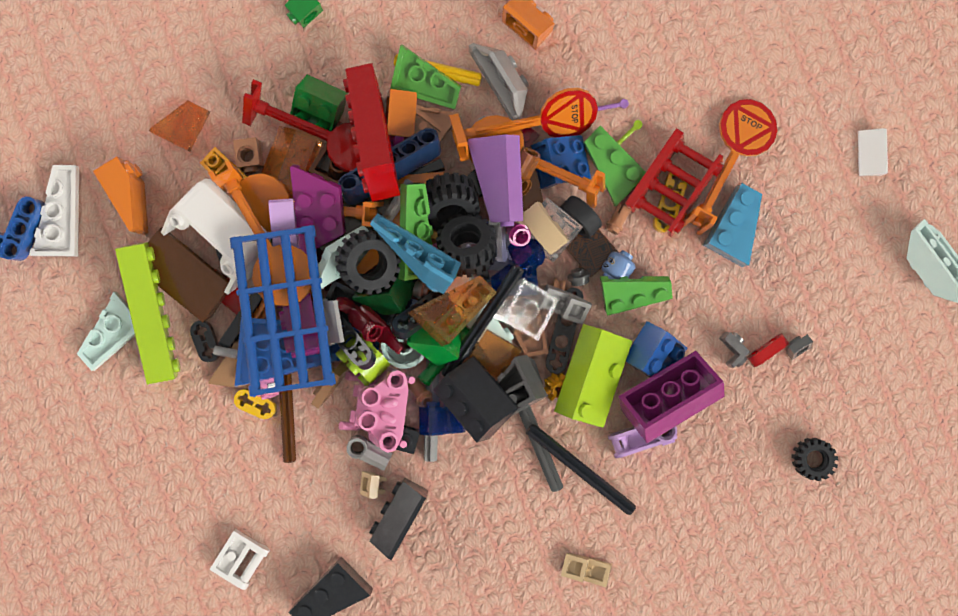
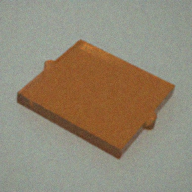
(494, 353)

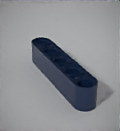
(407, 156)

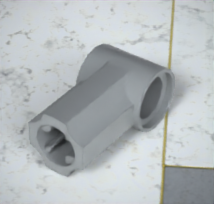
(371, 454)

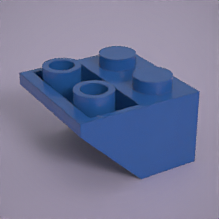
(654, 350)

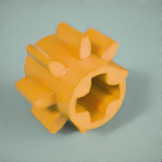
(551, 384)

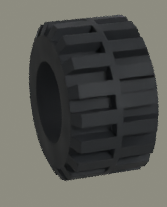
(450, 196)
(468, 230)
(380, 275)

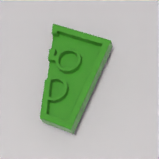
(620, 169)
(629, 294)

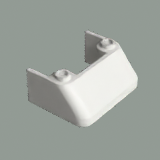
(217, 220)

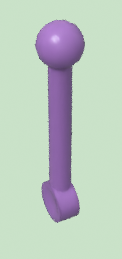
(622, 104)

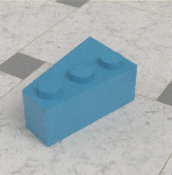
(736, 226)

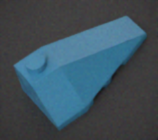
(427, 262)

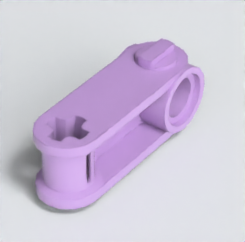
(633, 442)

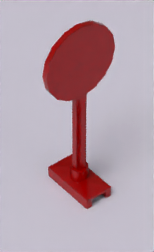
(339, 141)

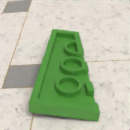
(414, 219)

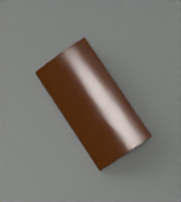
(187, 276)

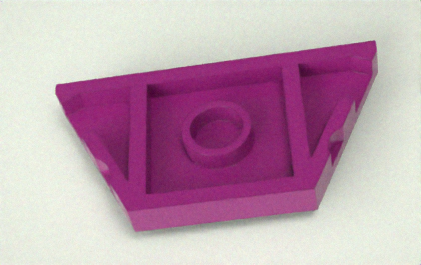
(317, 204)

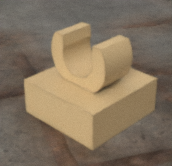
(370, 484)

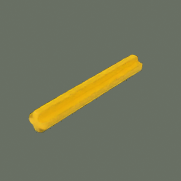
(455, 73)

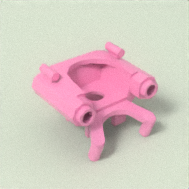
(380, 408)

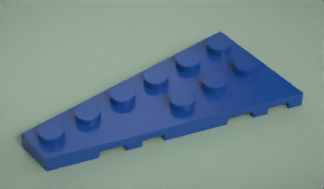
(264, 355)

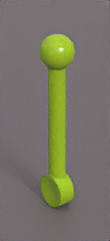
(636, 126)

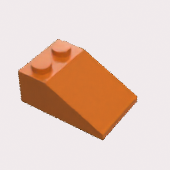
(126, 191)

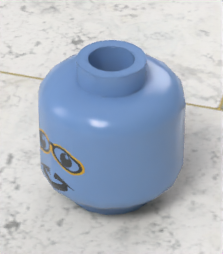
(618, 265)

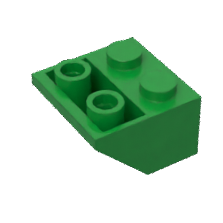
(318, 103)

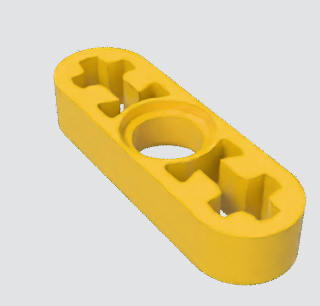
(669, 182)

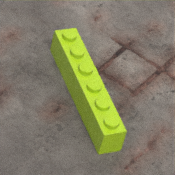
(147, 312)

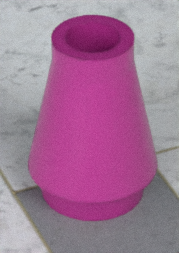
(518, 234)

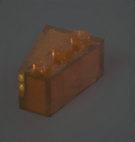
(452, 311)

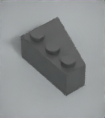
(522, 383)

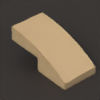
(544, 228)
(586, 569)

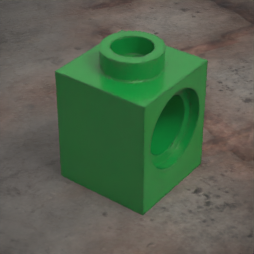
(303, 11)

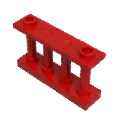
(663, 163)

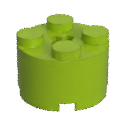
(370, 375)

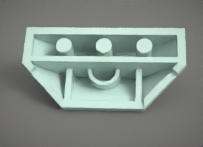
(934, 261)

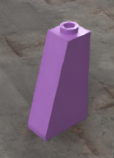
(499, 176)

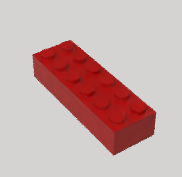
(370, 133)

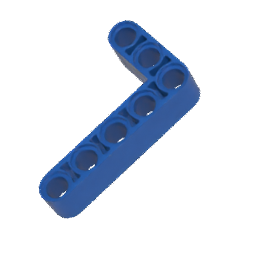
(13, 234)

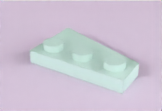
(109, 334)

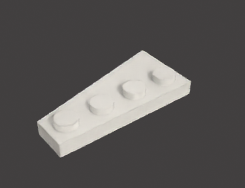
(60, 215)

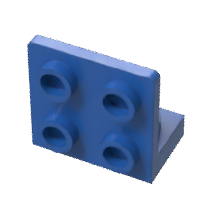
(564, 153)

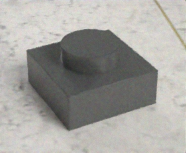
(799, 346)

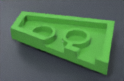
(428, 82)

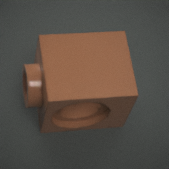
(244, 146)

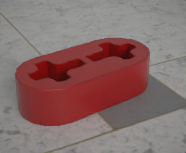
(768, 350)

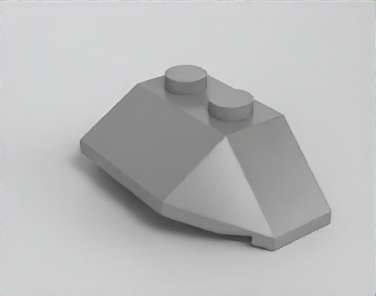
(502, 77)

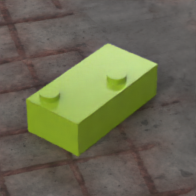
(593, 376)

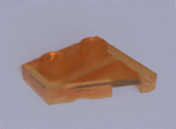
(182, 125)

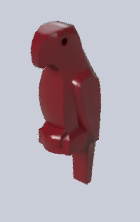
(368, 323)

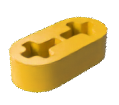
(253, 408)

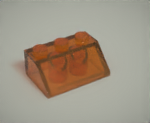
(289, 149)

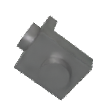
(734, 343)

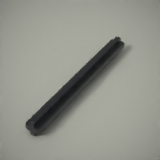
(485, 317)
(580, 469)

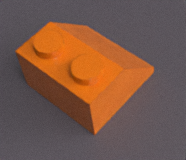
(527, 21)

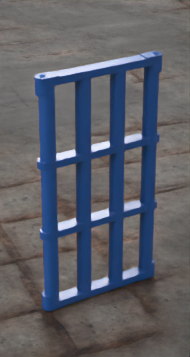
(297, 331)

